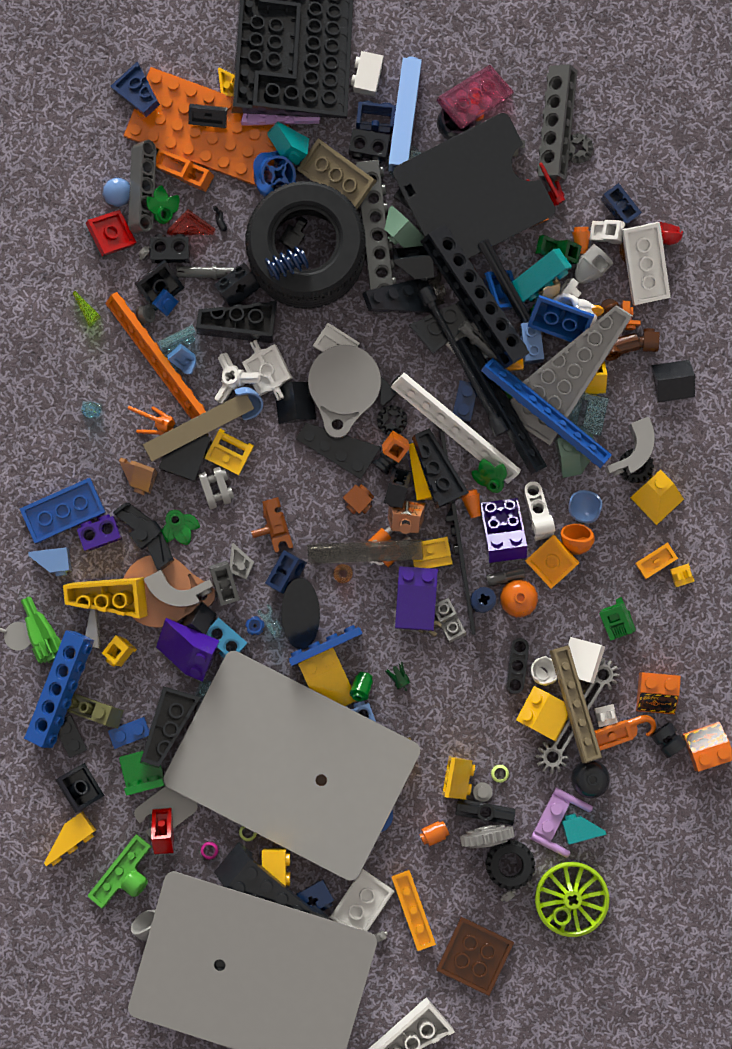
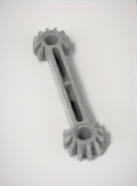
(553, 747)

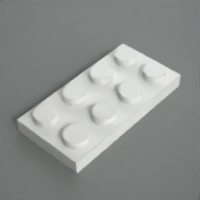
(646, 263)

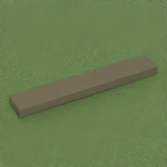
(198, 427)
(575, 704)

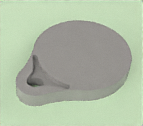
(343, 386)

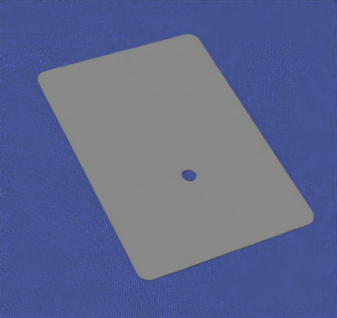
(259, 756)
(285, 976)

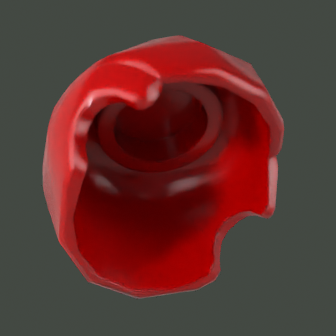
(670, 233)

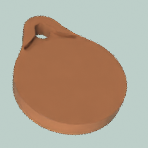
(179, 578)

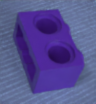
(100, 539)

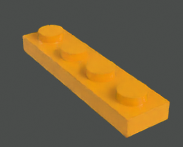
(413, 910)

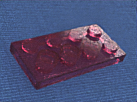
(475, 96)

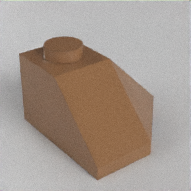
(139, 476)

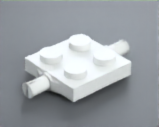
(271, 368)

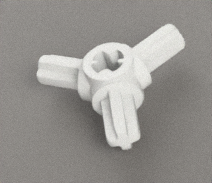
(230, 371)

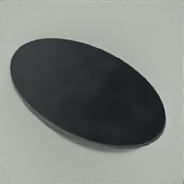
(300, 613)

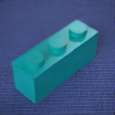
(541, 275)

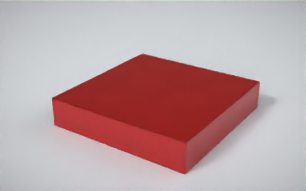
(110, 233)

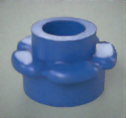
(254, 620)

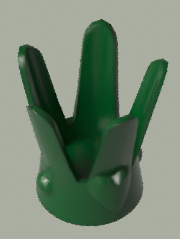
(400, 678)

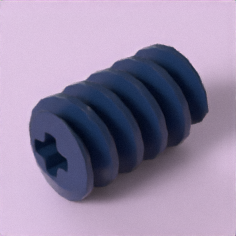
(286, 263)
(486, 593)

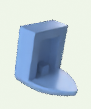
(183, 359)

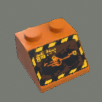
(658, 693)
(708, 747)

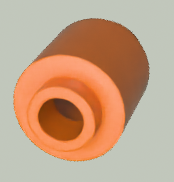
(434, 833)

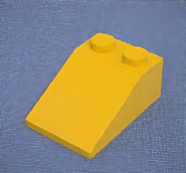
(327, 677)
(457, 778)

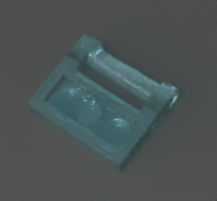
(594, 413)

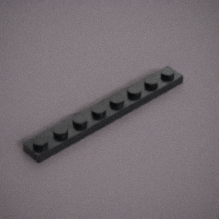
(503, 408)

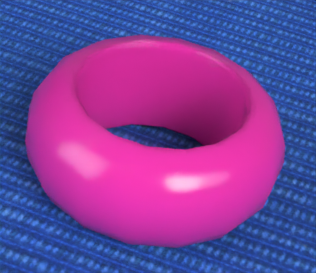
(209, 857)

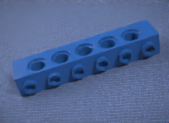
(51, 695)

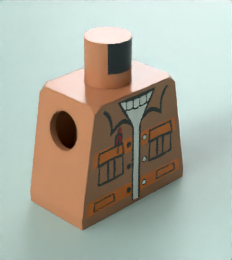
(408, 518)

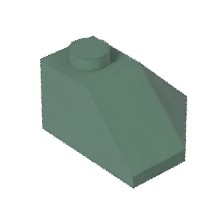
(402, 230)
(571, 461)

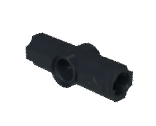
(498, 813)

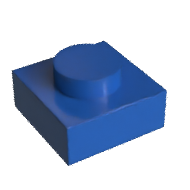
(165, 302)

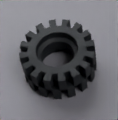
(641, 476)

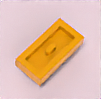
(656, 560)

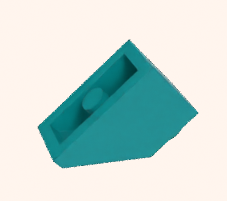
(289, 142)
(579, 829)

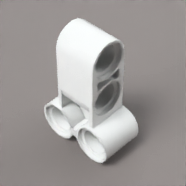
(541, 523)

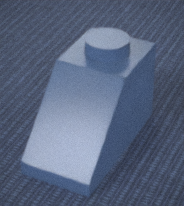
(53, 560)

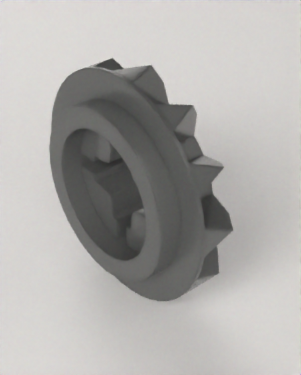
(580, 156)

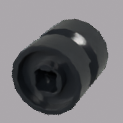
(673, 745)

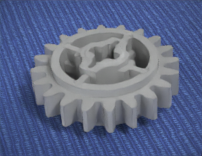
(487, 836)

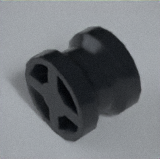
(384, 463)

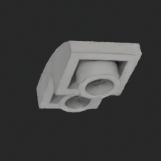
(450, 622)

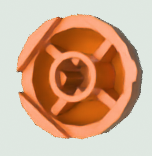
(519, 598)

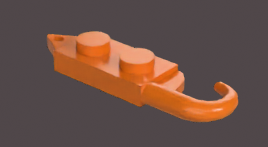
(622, 731)

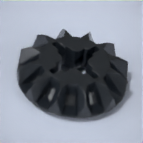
(382, 418)

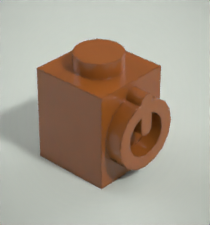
(358, 500)

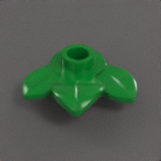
(162, 203)
(488, 474)
(180, 530)

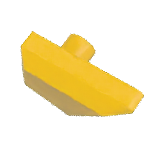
(226, 82)

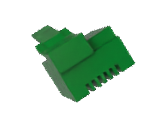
(617, 620)

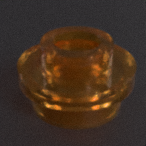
(338, 578)

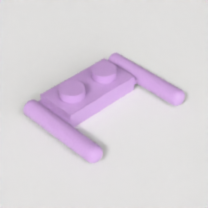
(552, 818)

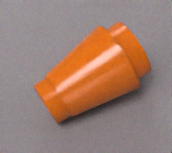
(581, 236)
(472, 503)

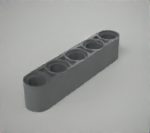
(141, 186)

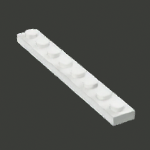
(452, 425)

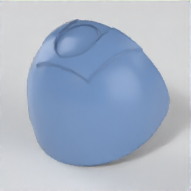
(255, 399)
(585, 506)

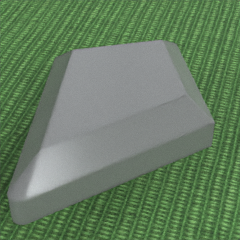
(240, 563)

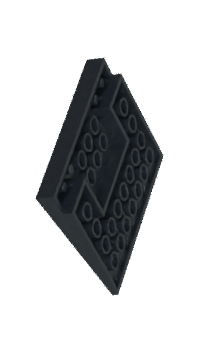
(293, 58)

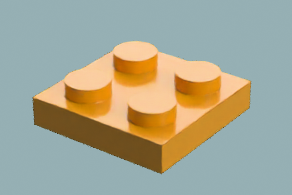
(552, 561)

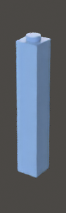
(405, 111)

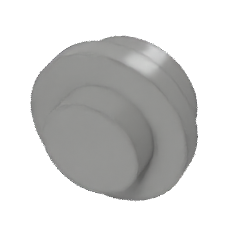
(482, 792)

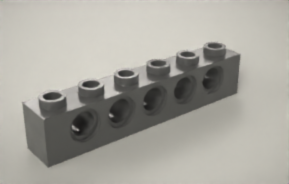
(563, 114)

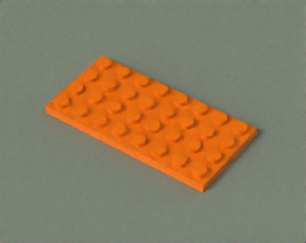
(219, 149)

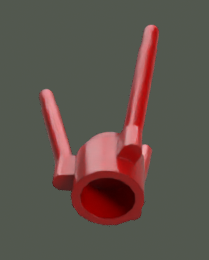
(556, 194)

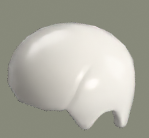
(540, 675)

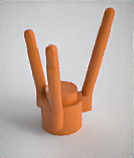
(163, 424)

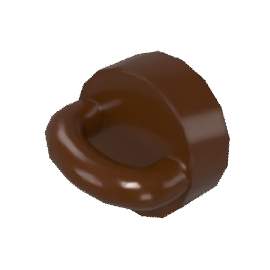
(608, 304)

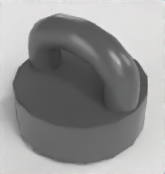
(145, 314)

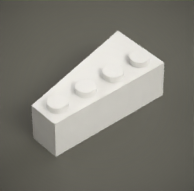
(416, 1029)

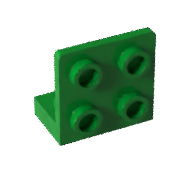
(139, 776)

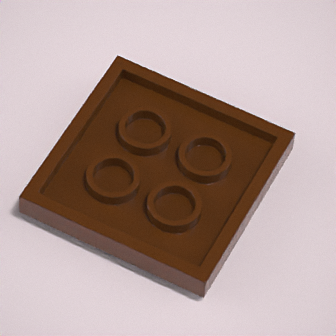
(475, 956)

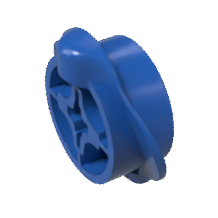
(284, 172)

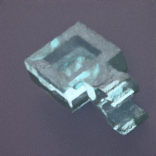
(273, 626)

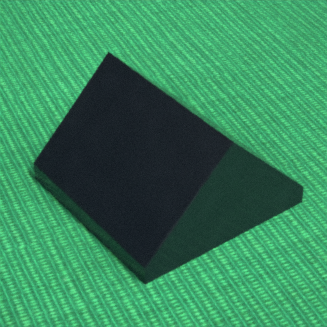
(156, 280)
(674, 380)
(296, 404)
(79, 787)

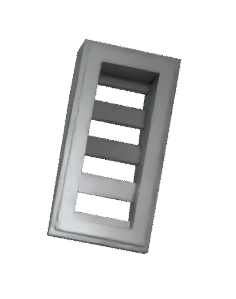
(93, 628)

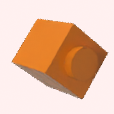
(395, 446)

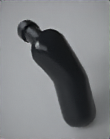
(219, 219)

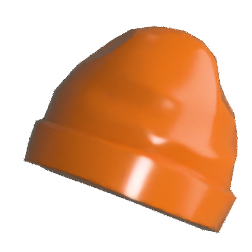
(577, 538)

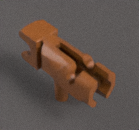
(275, 526)

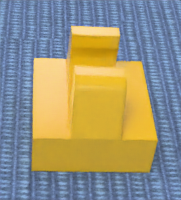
(682, 575)

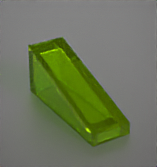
(89, 313)

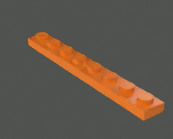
(154, 356)

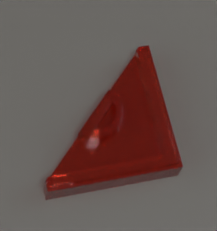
(190, 224)

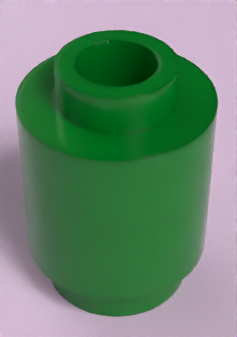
(361, 686)

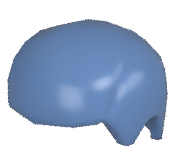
(116, 192)

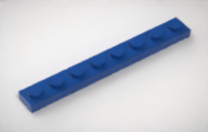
(546, 413)

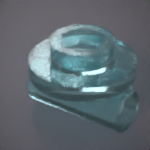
(91, 409)

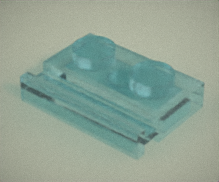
(184, 336)

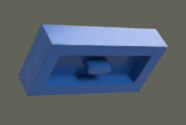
(129, 732)

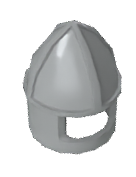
(592, 265)

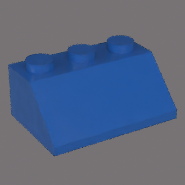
(559, 319)

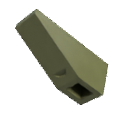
(95, 711)

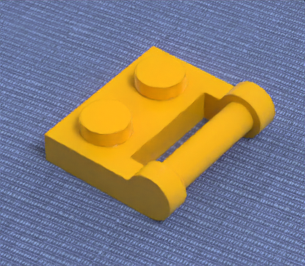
(225, 457)

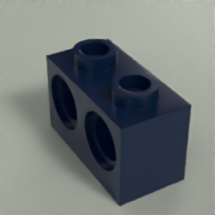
(285, 570)

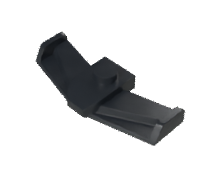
(146, 534)

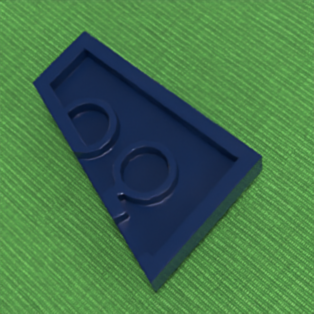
(136, 90)

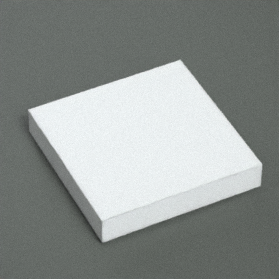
(586, 658)

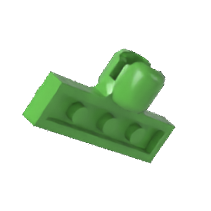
(123, 874)

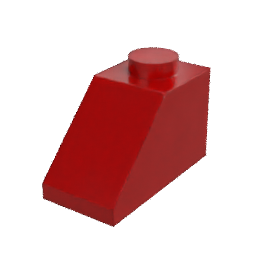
(162, 831)

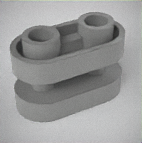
(220, 477)

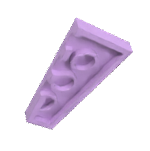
(261, 119)

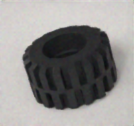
(525, 873)

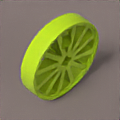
(564, 901)

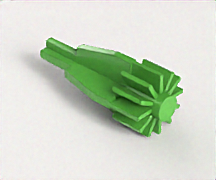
(40, 633)

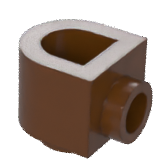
(649, 340)

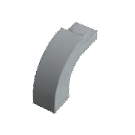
(643, 445)
(166, 593)

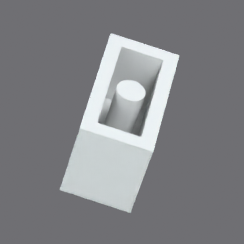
(367, 74)

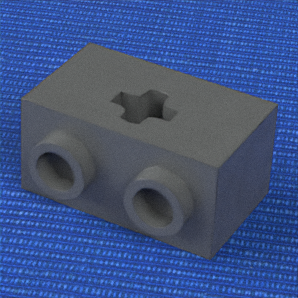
(223, 583)

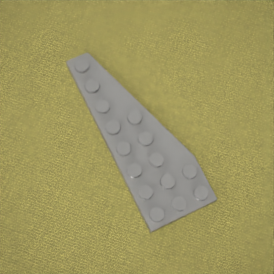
(571, 371)

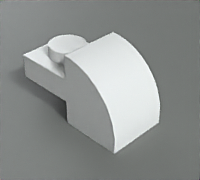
(607, 231)

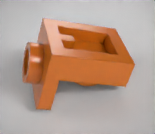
(633, 324)

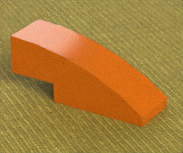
(183, 170)

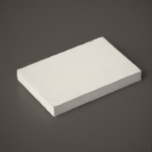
(362, 902)

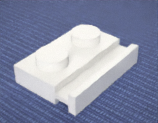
(332, 337)

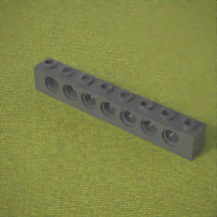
(372, 247)

